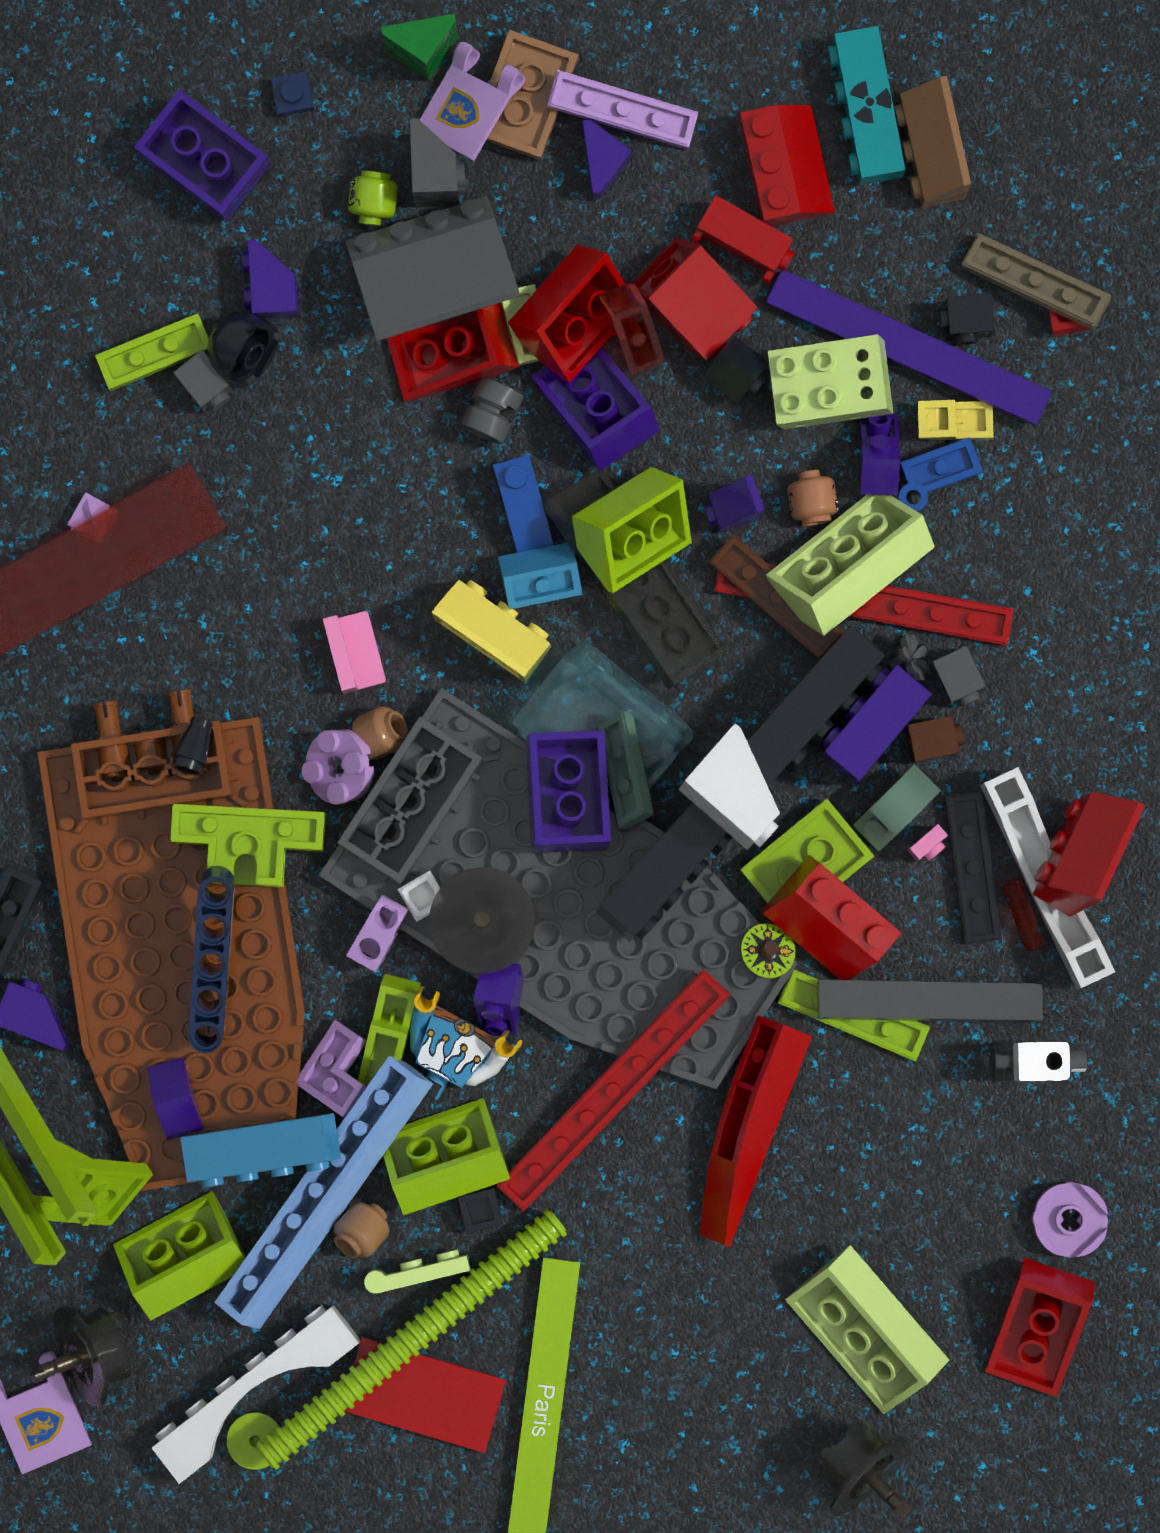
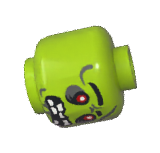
(372, 197)

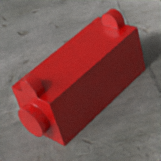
(745, 237)

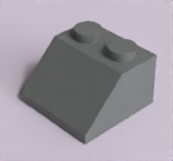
(435, 170)

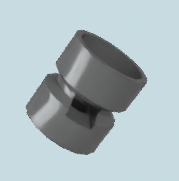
(491, 410)

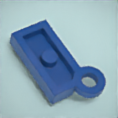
(938, 470)

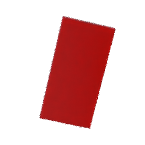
(434, 1399)

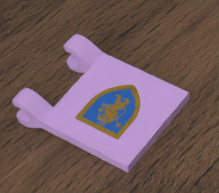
(467, 107)
(42, 1422)

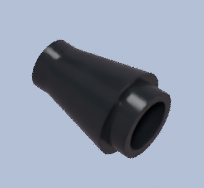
(192, 749)

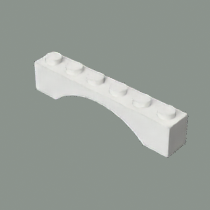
(1030, 846)
(193, 1442)

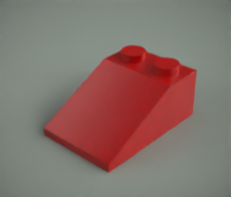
(452, 353)
(1041, 1327)

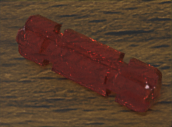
(1023, 914)

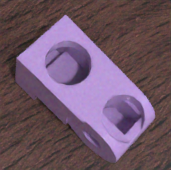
(378, 933)

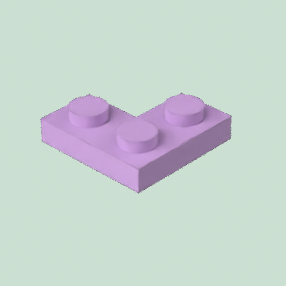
(326, 1070)

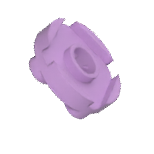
(321, 770)
(1048, 1219)

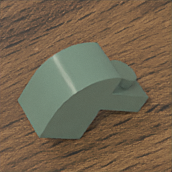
(897, 808)

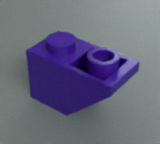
(272, 285)
(879, 455)
(498, 1000)

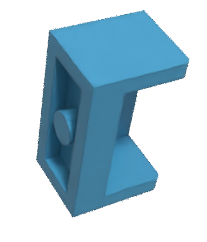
(540, 575)

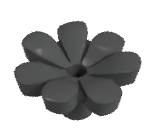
(911, 657)

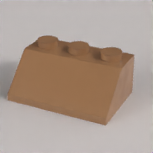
(933, 143)

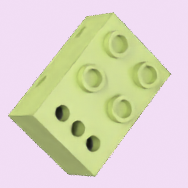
(830, 382)

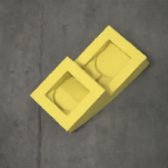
(955, 420)

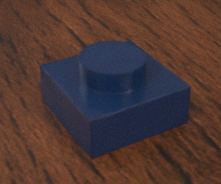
(292, 94)

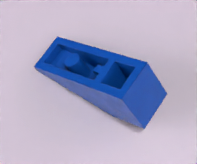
(523, 504)

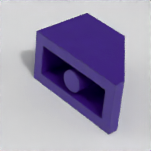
(734, 505)
(32, 1014)

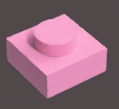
(929, 844)

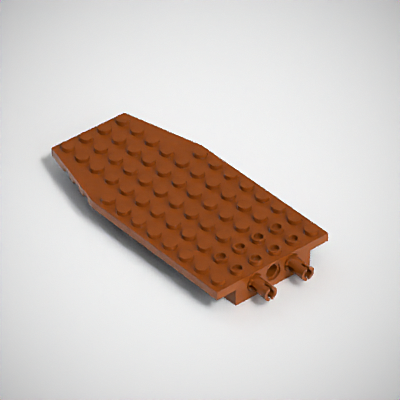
(133, 926)

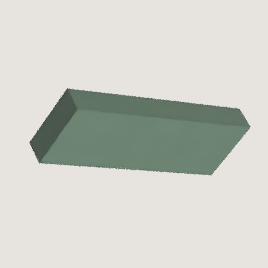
(626, 771)

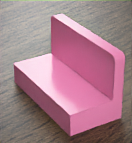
(354, 651)

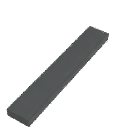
(929, 1001)

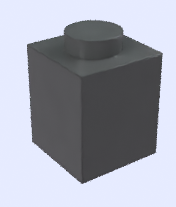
(203, 382)
(958, 677)

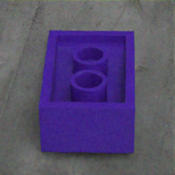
(599, 409)

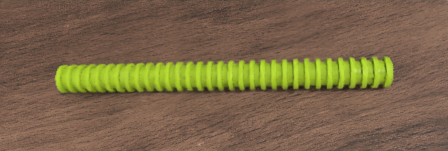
(411, 1339)

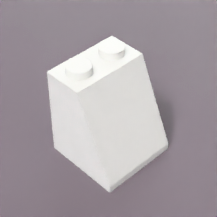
(733, 790)

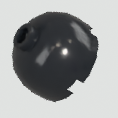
(241, 347)

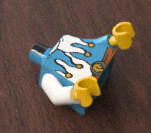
(454, 1047)

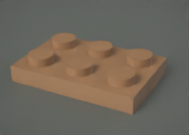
(526, 119)

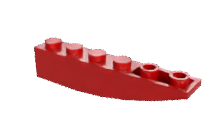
(749, 1123)

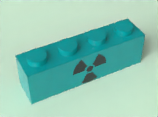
(867, 104)

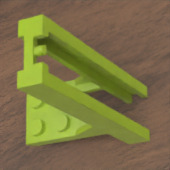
(81, 1186)

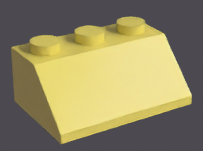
(492, 629)

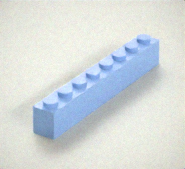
(323, 1194)

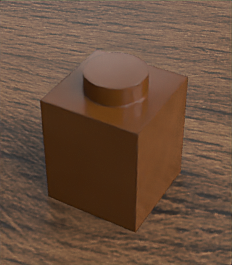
(934, 739)

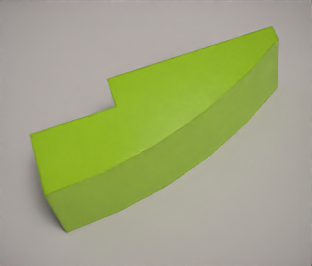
(389, 1025)

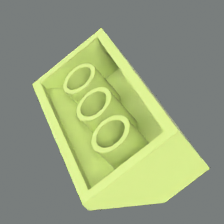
(851, 560)
(867, 1330)

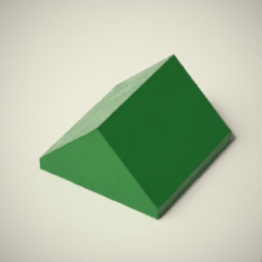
(421, 42)

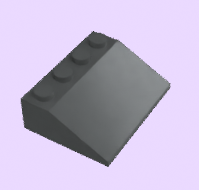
(432, 268)

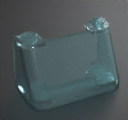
(592, 689)

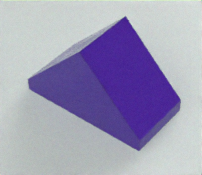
(604, 157)
(174, 1098)

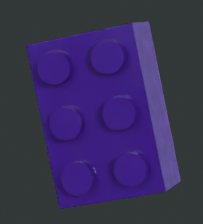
(202, 155)
(874, 723)
(568, 791)

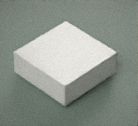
(420, 895)

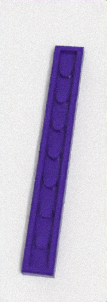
(910, 348)

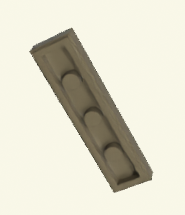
(1036, 281)

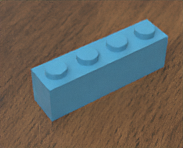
(261, 1148)

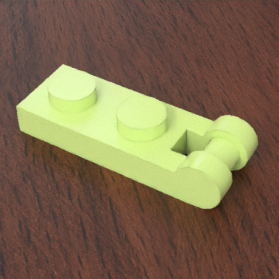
(415, 1272)

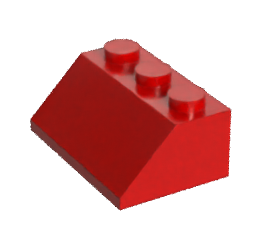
(785, 164)
(564, 316)
(1086, 851)
(830, 920)

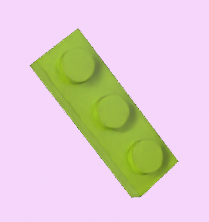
(153, 352)

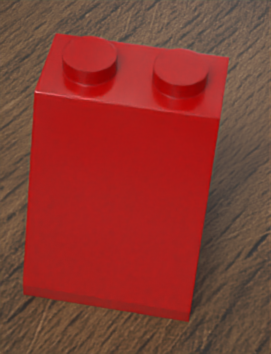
(694, 298)

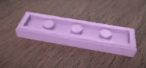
(622, 109)

